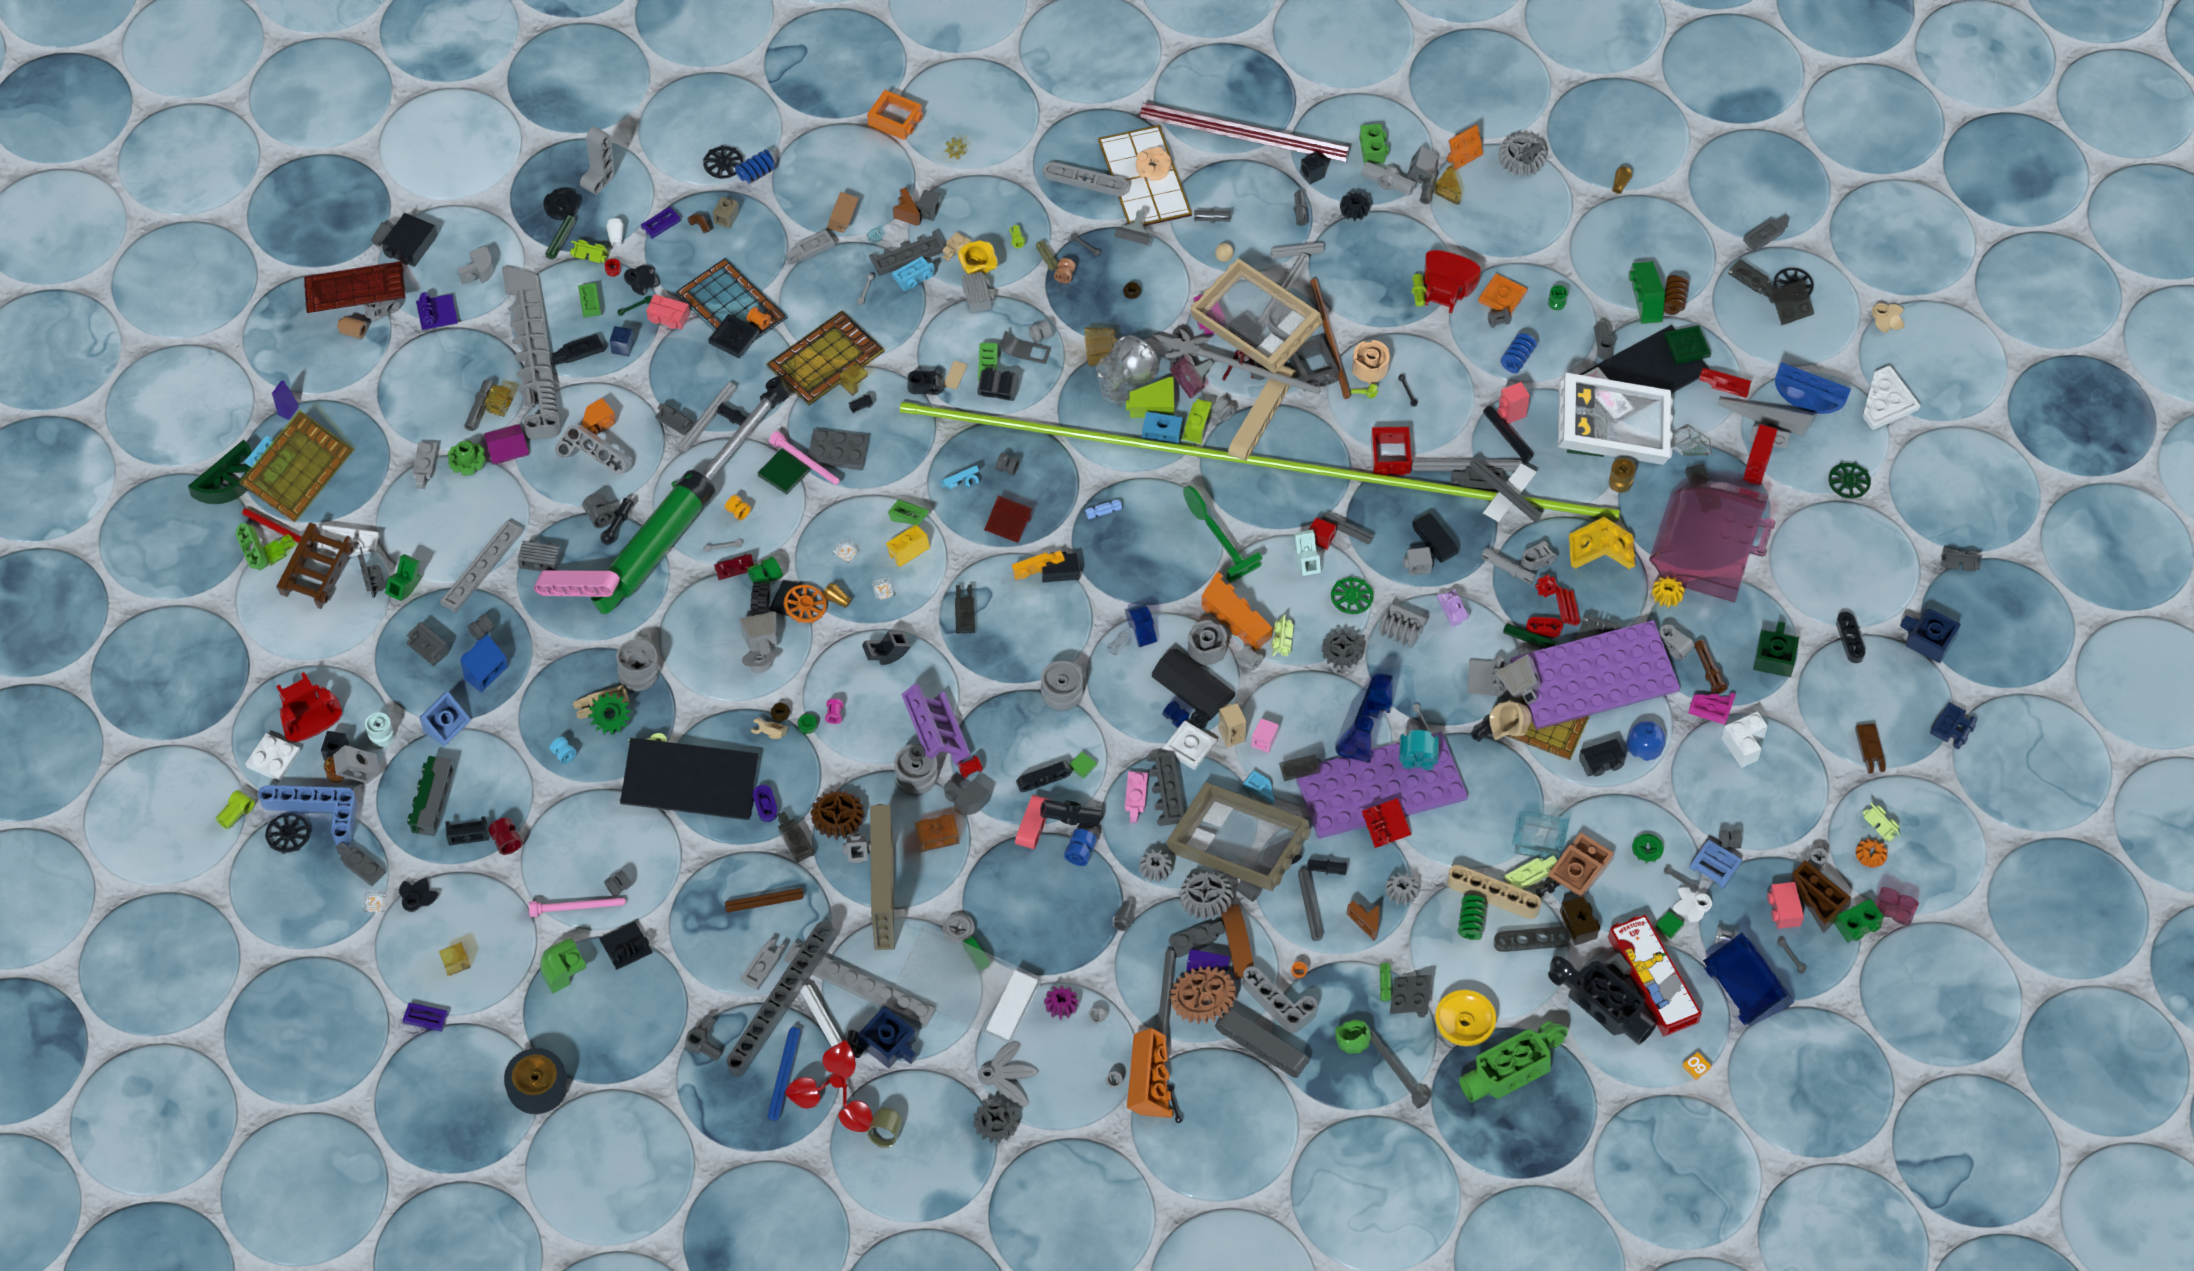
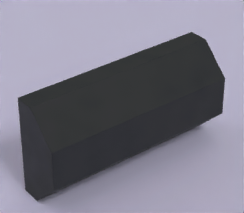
(1192, 683)

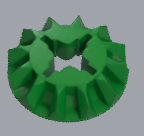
(1655, 845)

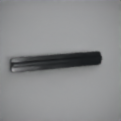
(1508, 434)

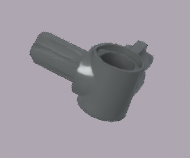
(700, 1033)

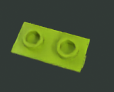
(582, 249)

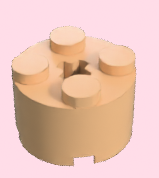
(1370, 361)

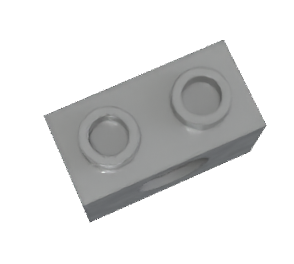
(356, 764)

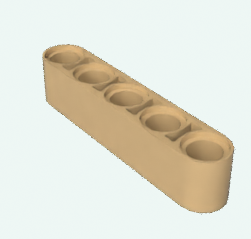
(1499, 899)

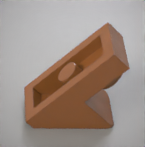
(906, 210)
(1366, 921)

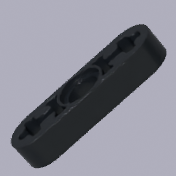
(1847, 644)
(1044, 776)

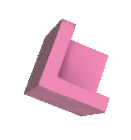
(1264, 735)

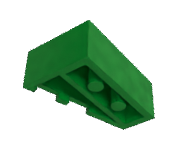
(1647, 291)

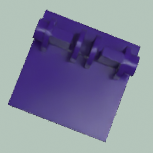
(436, 311)

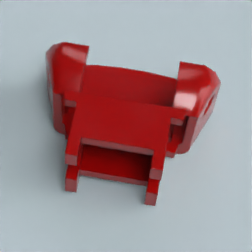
(1446, 274)
(305, 713)

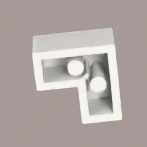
(1742, 738)

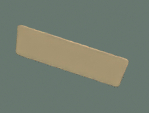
(955, 375)

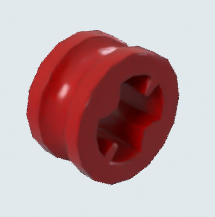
(612, 272)

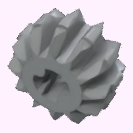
(1155, 866)
(1401, 889)

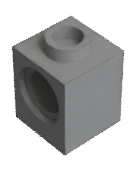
(1418, 561)

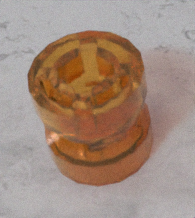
(329, 767)

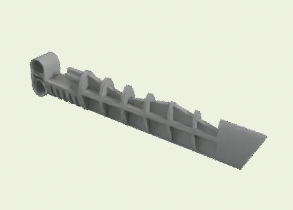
(531, 335)

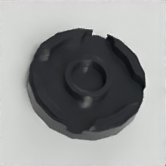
(561, 203)

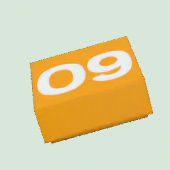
(1696, 1066)

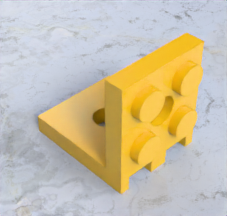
(1603, 539)

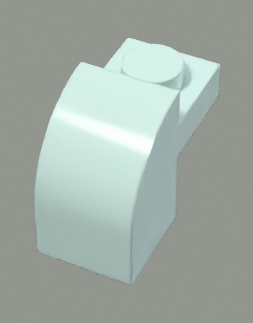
(1306, 554)

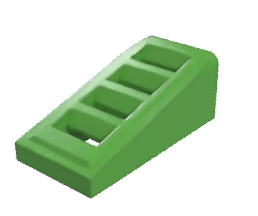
(987, 350)
(900, 506)

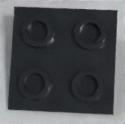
(626, 945)

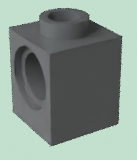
(929, 205)

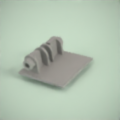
(1483, 679)

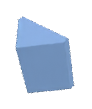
(444, 719)

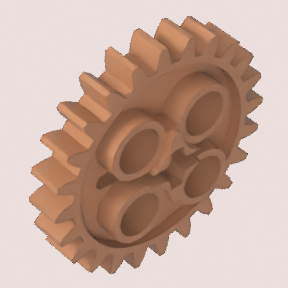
(1203, 995)

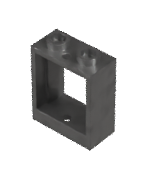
(1310, 349)

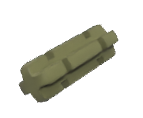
(1047, 255)

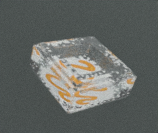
(846, 549)
(883, 588)
(374, 901)

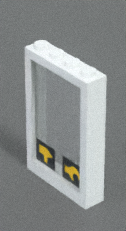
(1614, 418)

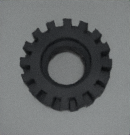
(760, 598)

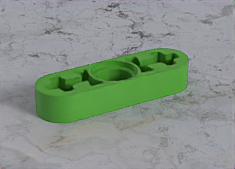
(246, 535)

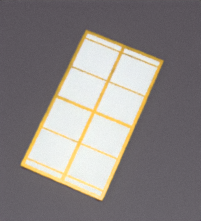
(1159, 199)

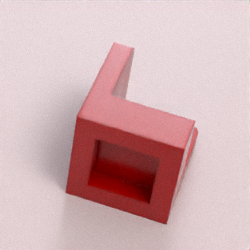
(1323, 532)

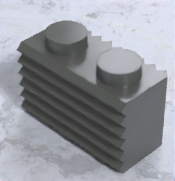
(539, 556)

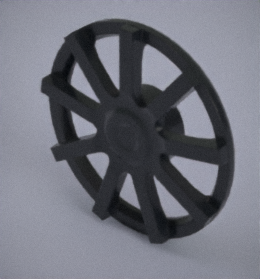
(721, 162)
(1793, 279)
(287, 833)

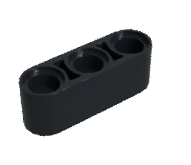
(1435, 537)

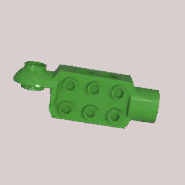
(1513, 1063)

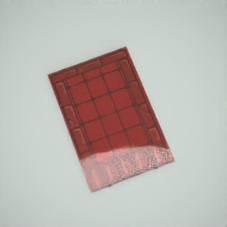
(354, 287)

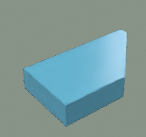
(1259, 786)

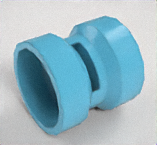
(563, 751)

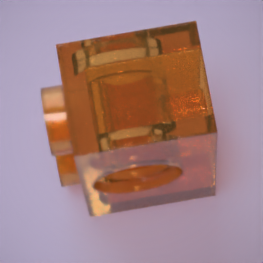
(946, 837)

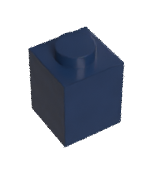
(621, 341)

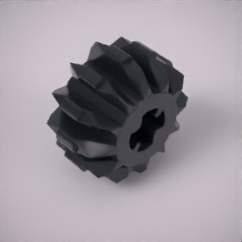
(1355, 206)

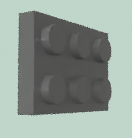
(838, 449)

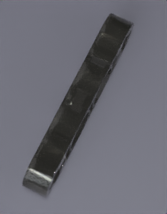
(1531, 935)

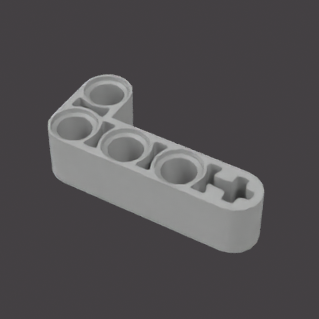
(600, 161)
(596, 452)
(1276, 997)

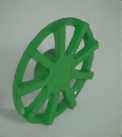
(1352, 595)

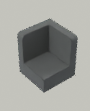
(1618, 966)

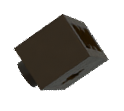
(1579, 920)

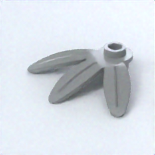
(1000, 1073)

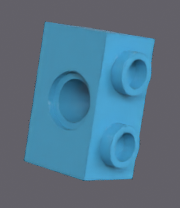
(1153, 431)

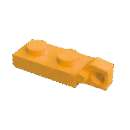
(1034, 564)

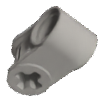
(381, 308)
(1539, 556)
(1675, 643)

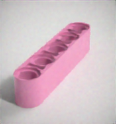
(576, 583)

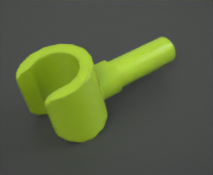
(1371, 392)

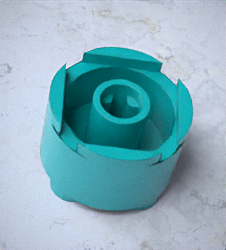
(1418, 750)

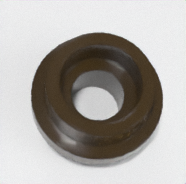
(1132, 286)
(780, 707)

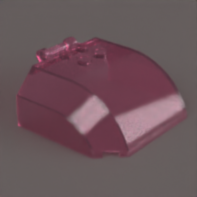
(1710, 536)

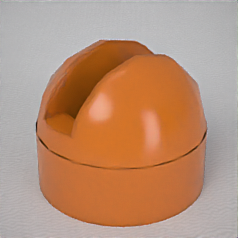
(1299, 966)

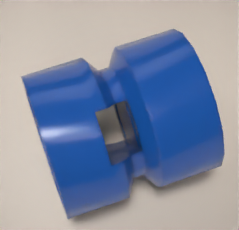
(1080, 846)

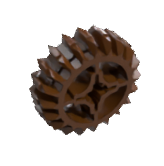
(826, 810)

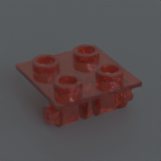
(1008, 519)

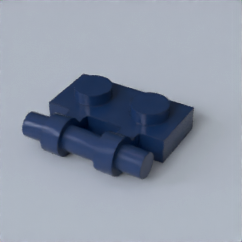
(1948, 722)

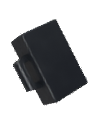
(1062, 571)
(778, 602)

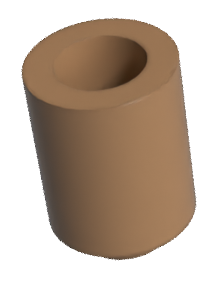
(352, 327)

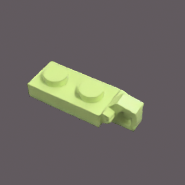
(1530, 873)

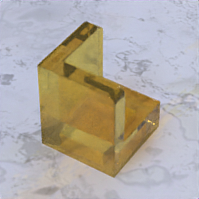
(851, 377)
(454, 959)

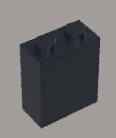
(409, 239)

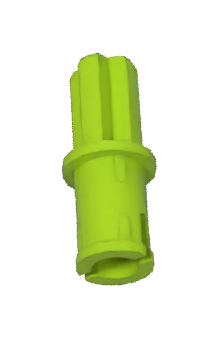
(1418, 289)

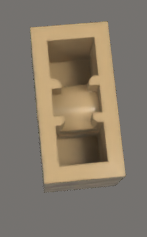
(1232, 725)

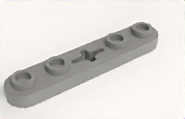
(1096, 181)

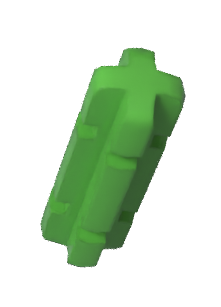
(1385, 982)

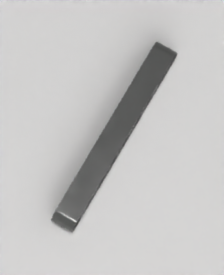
(768, 1024)

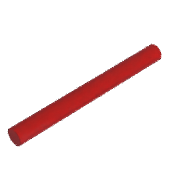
(270, 524)

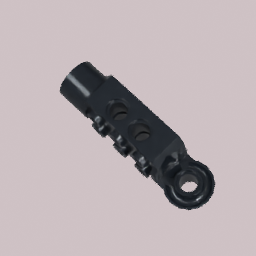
(1604, 998)

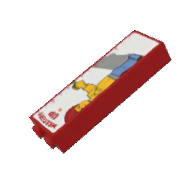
(1655, 975)

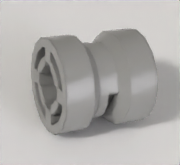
(1040, 331)

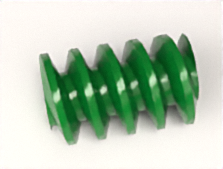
(1471, 917)

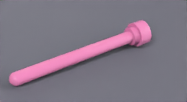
(778, 440)
(537, 908)

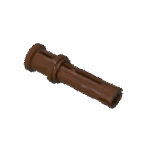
(1712, 674)

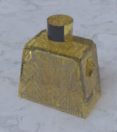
(1098, 343)

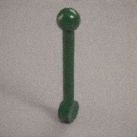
(647, 299)

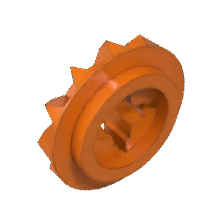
(1879, 856)

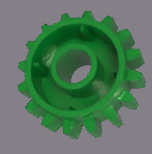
(609, 703)

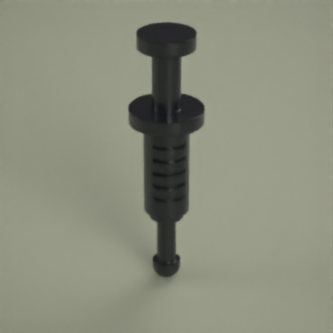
(1549, 886)

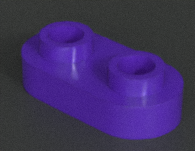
(766, 804)

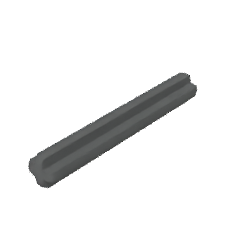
(1310, 904)

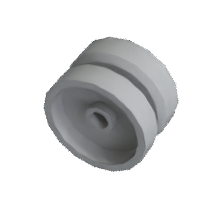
(1061, 685)
(915, 776)

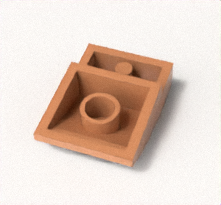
(1581, 864)

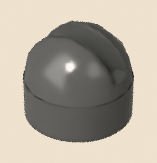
(912, 751)

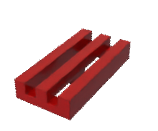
(1567, 606)

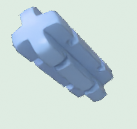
(1103, 509)

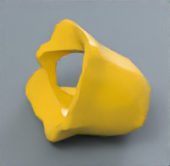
(977, 257)

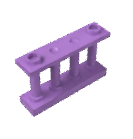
(926, 728)

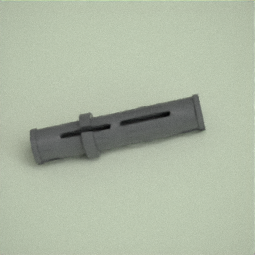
(478, 406)

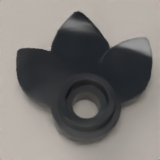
(643, 279)
(418, 893)

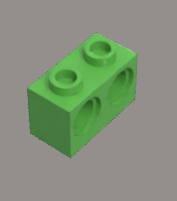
(1372, 143)

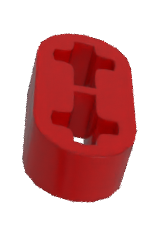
(1544, 626)

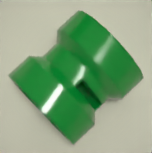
(1557, 297)

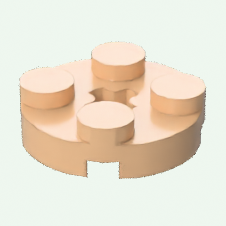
(1153, 155)

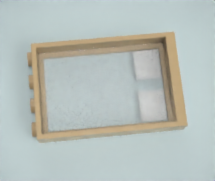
(1256, 315)

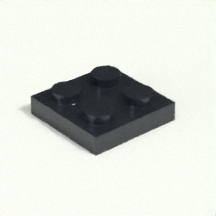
(733, 336)

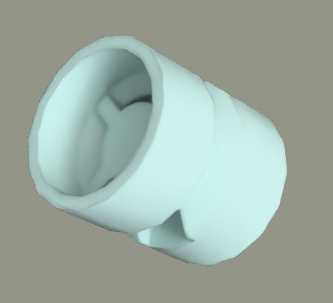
(379, 729)

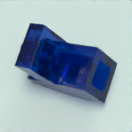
(1142, 623)

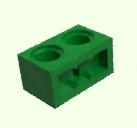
(1857, 917)

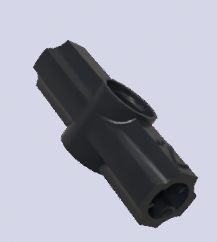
(1070, 812)

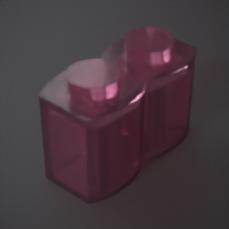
(1896, 906)

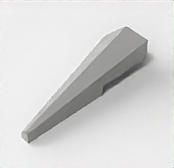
(1789, 419)

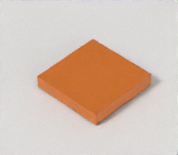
(1502, 294)

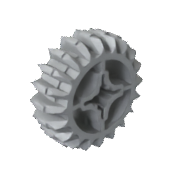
(1515, 147)
(1206, 895)

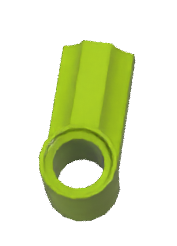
(237, 805)

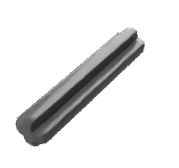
(1348, 528)

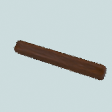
(763, 900)

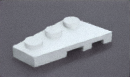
(365, 539)

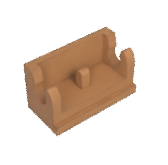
(842, 212)

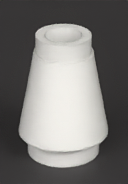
(615, 231)

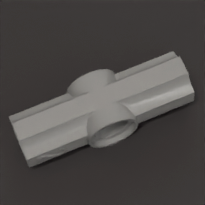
(1388, 178)

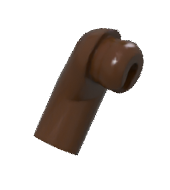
(699, 220)

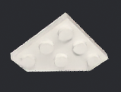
(1888, 399)

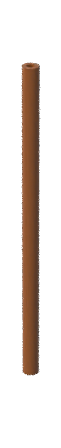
(1330, 339)

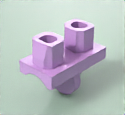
(1453, 607)

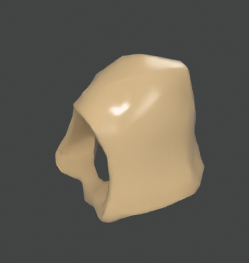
(1509, 719)

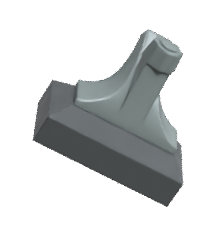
(1135, 231)

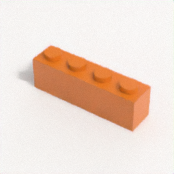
(1235, 613)
(1149, 1075)

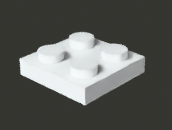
(273, 757)

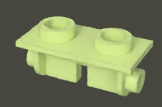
(1282, 629)
(1887, 827)

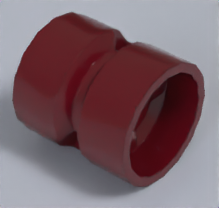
(505, 836)

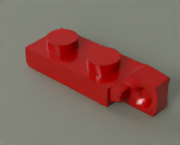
(1726, 382)

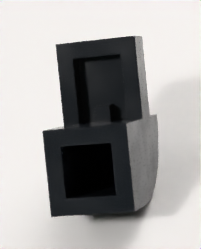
(889, 649)

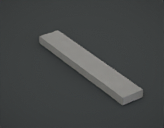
(481, 566)

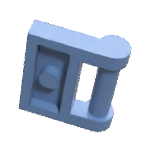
(1719, 859)

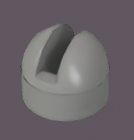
(1097, 1011)
(1118, 1078)

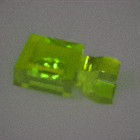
(276, 551)

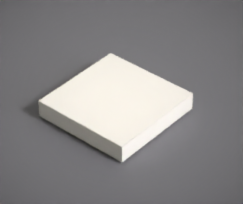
(1190, 744)

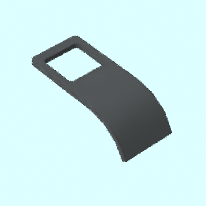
(1021, 349)

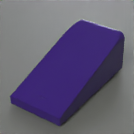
(284, 401)
(1200, 958)

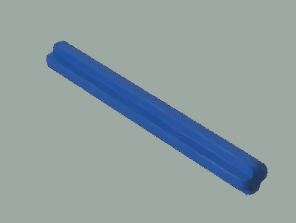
(784, 1073)

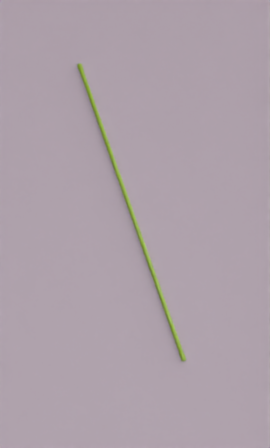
(914, 409)

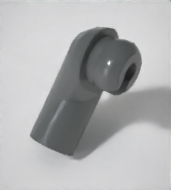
(1528, 153)

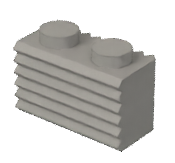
(976, 292)

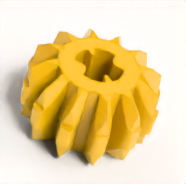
(1667, 591)

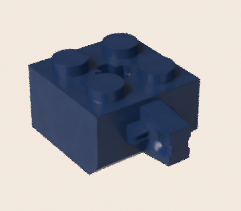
(1931, 634)
(888, 1038)

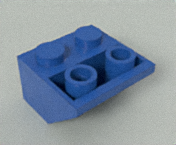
(483, 663)

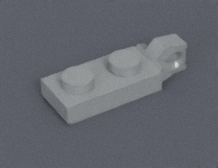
(810, 247)
(424, 463)

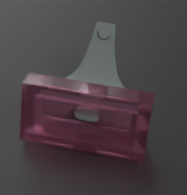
(1190, 376)

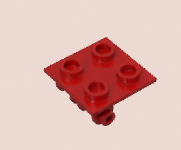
(1386, 823)

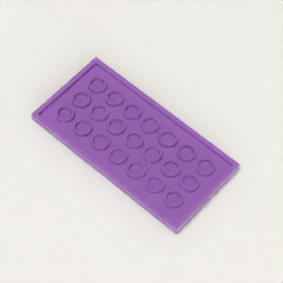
(1600, 674)
(1350, 786)

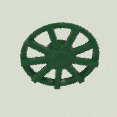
(1849, 480)

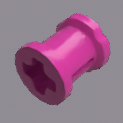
(834, 711)

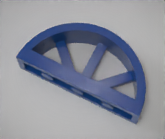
(1810, 391)

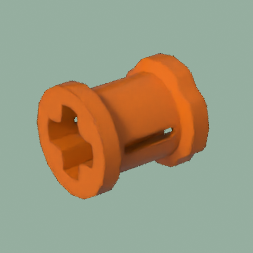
(758, 318)

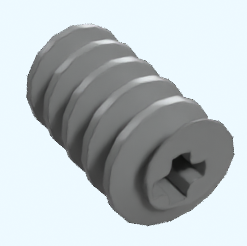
(1399, 631)

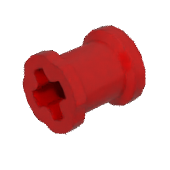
(970, 766)

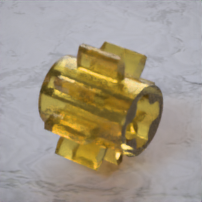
(950, 149)

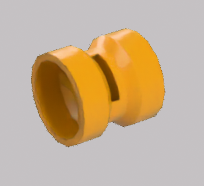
(737, 507)

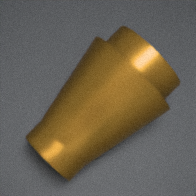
(1622, 178)
(836, 595)

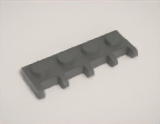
(898, 258)
(1168, 788)

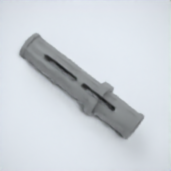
(1514, 569)

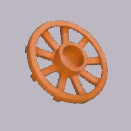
(805, 604)

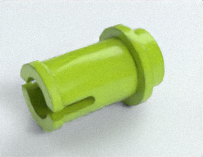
(1017, 239)

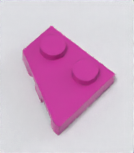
(1712, 707)

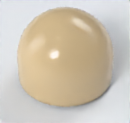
(1224, 252)

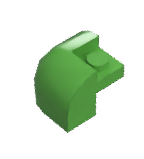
(560, 963)

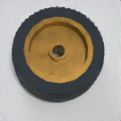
(535, 1081)

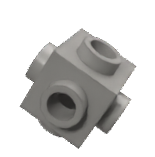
(857, 855)

